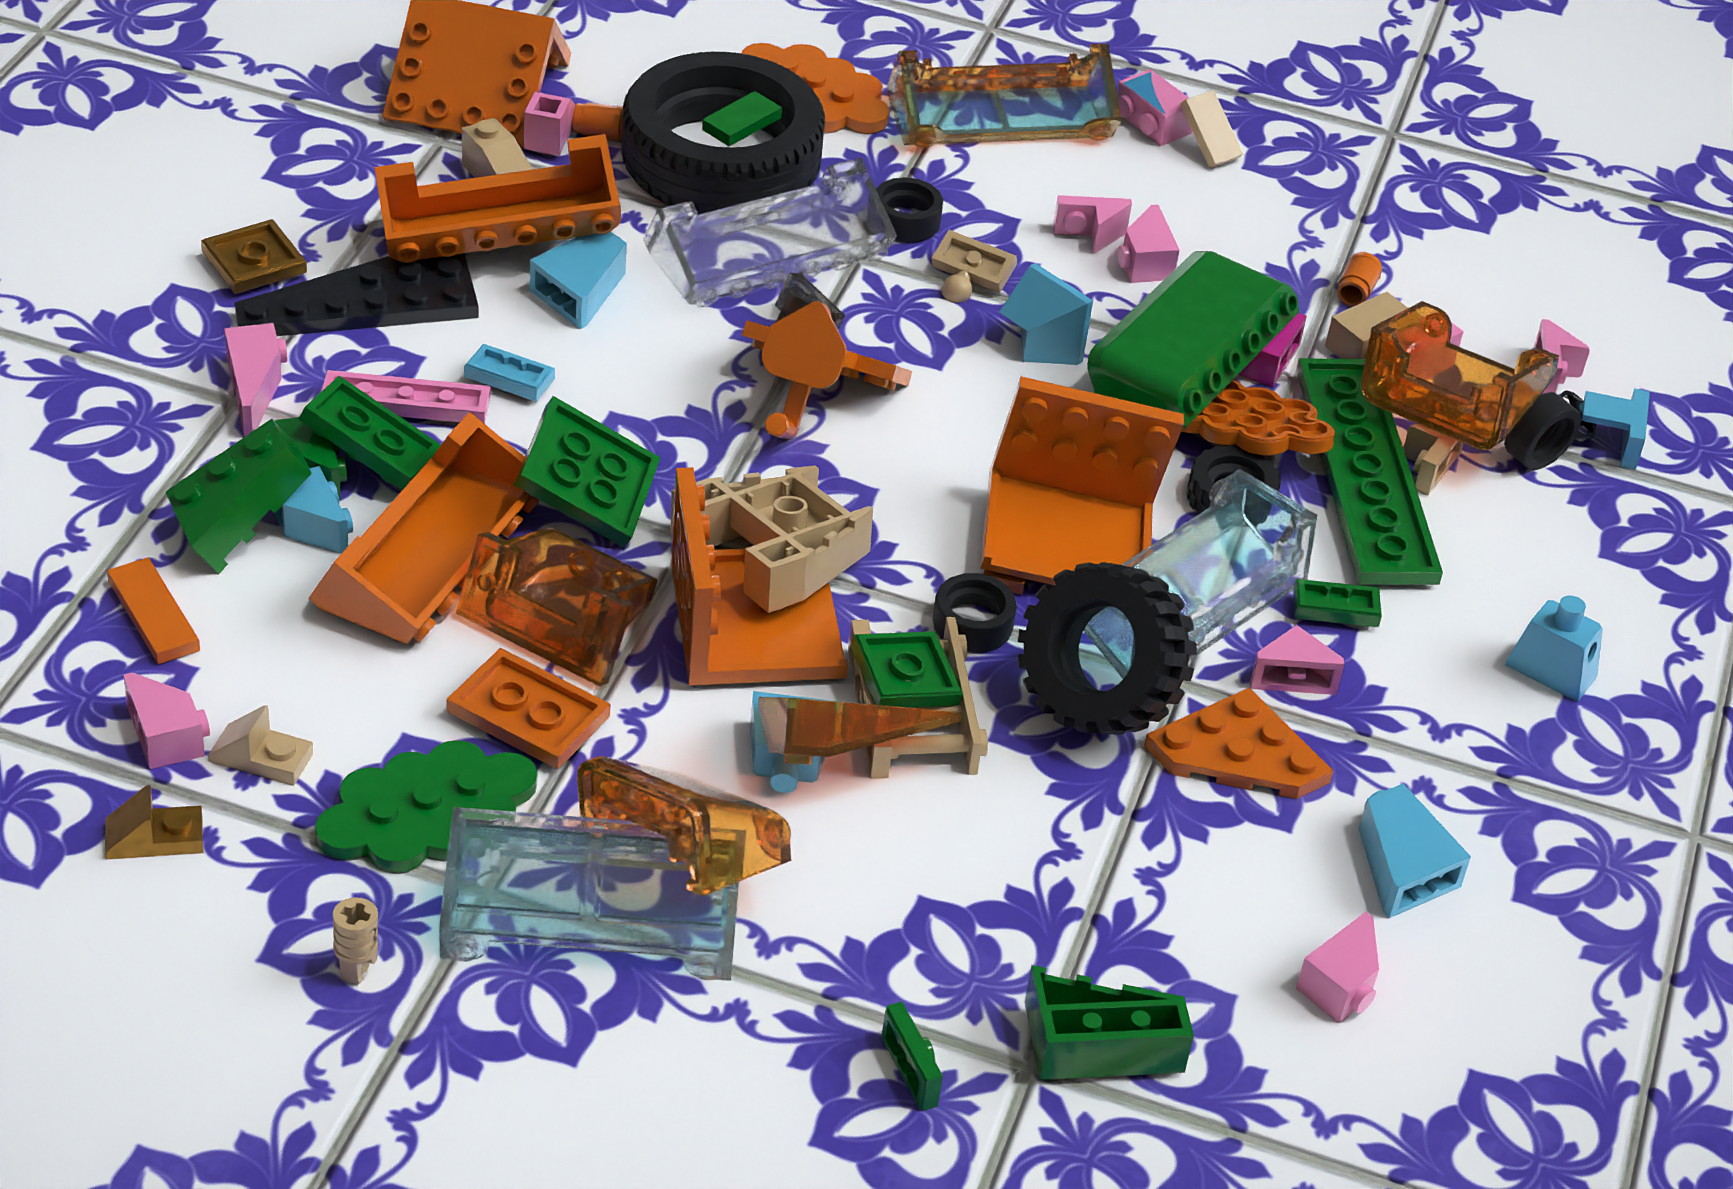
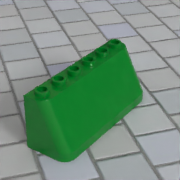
(1191, 335)

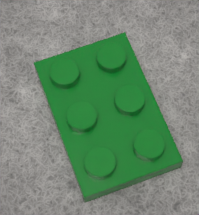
(369, 432)

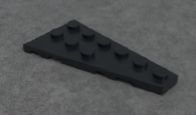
(368, 297)

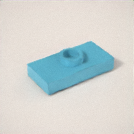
(509, 372)

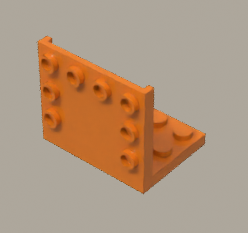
(471, 65)
(1073, 480)
(723, 629)

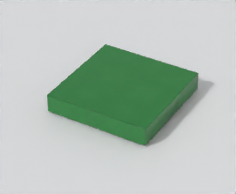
(906, 669)

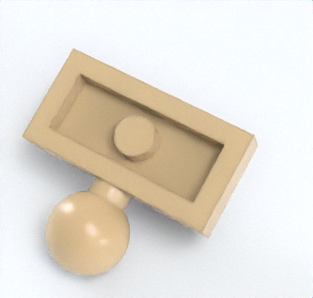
(971, 262)

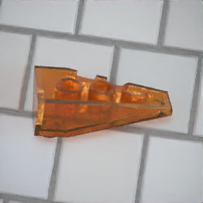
(831, 728)

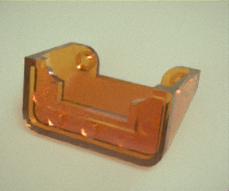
(1445, 387)
(707, 828)

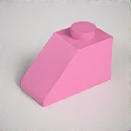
(1148, 248)
(165, 721)
(1343, 970)

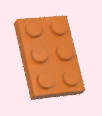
(528, 708)

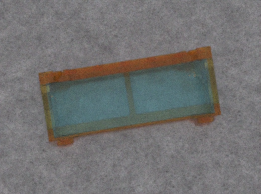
(1004, 100)

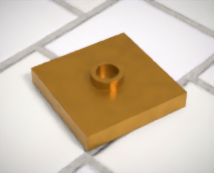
(253, 256)

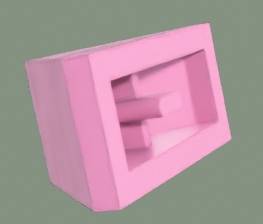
(1297, 665)

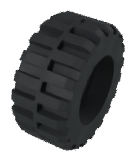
(1055, 636)

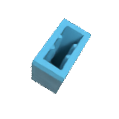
(579, 275)
(1409, 851)

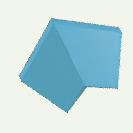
(1051, 318)

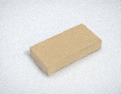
(1211, 129)

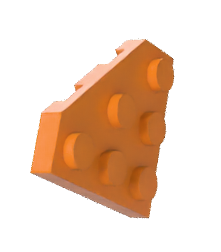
(1241, 746)

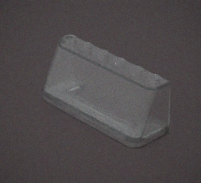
(771, 236)

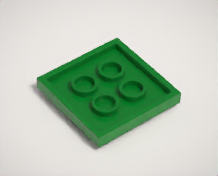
(587, 471)

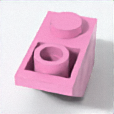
(548, 123)

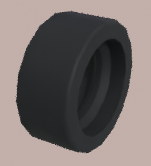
(915, 194)
(1544, 432)
(982, 591)

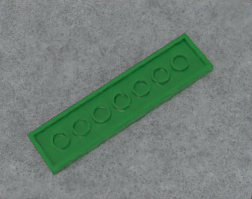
(1370, 479)

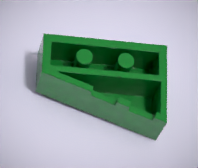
(236, 490)
(1104, 1030)

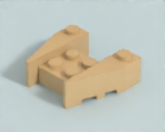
(795, 530)

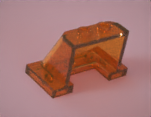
(555, 598)

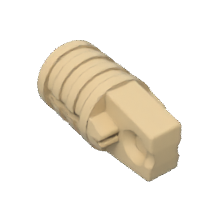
(355, 937)

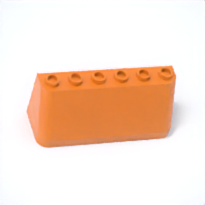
(501, 207)
(427, 536)

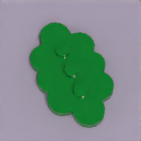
(408, 806)

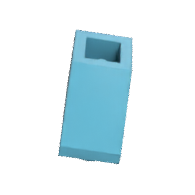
(315, 514)

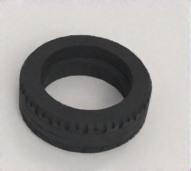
(711, 176)

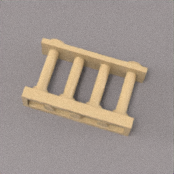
(971, 738)

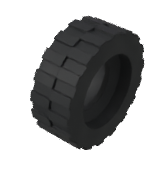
(1219, 464)

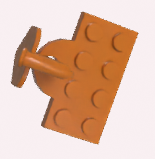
(812, 354)

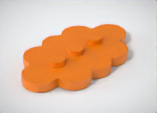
(846, 95)
(1262, 422)

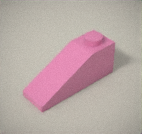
(255, 369)

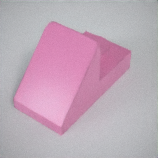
(1092, 216)
(1571, 352)

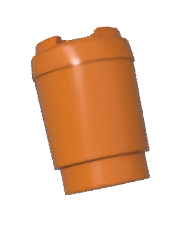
(598, 119)
(1359, 278)

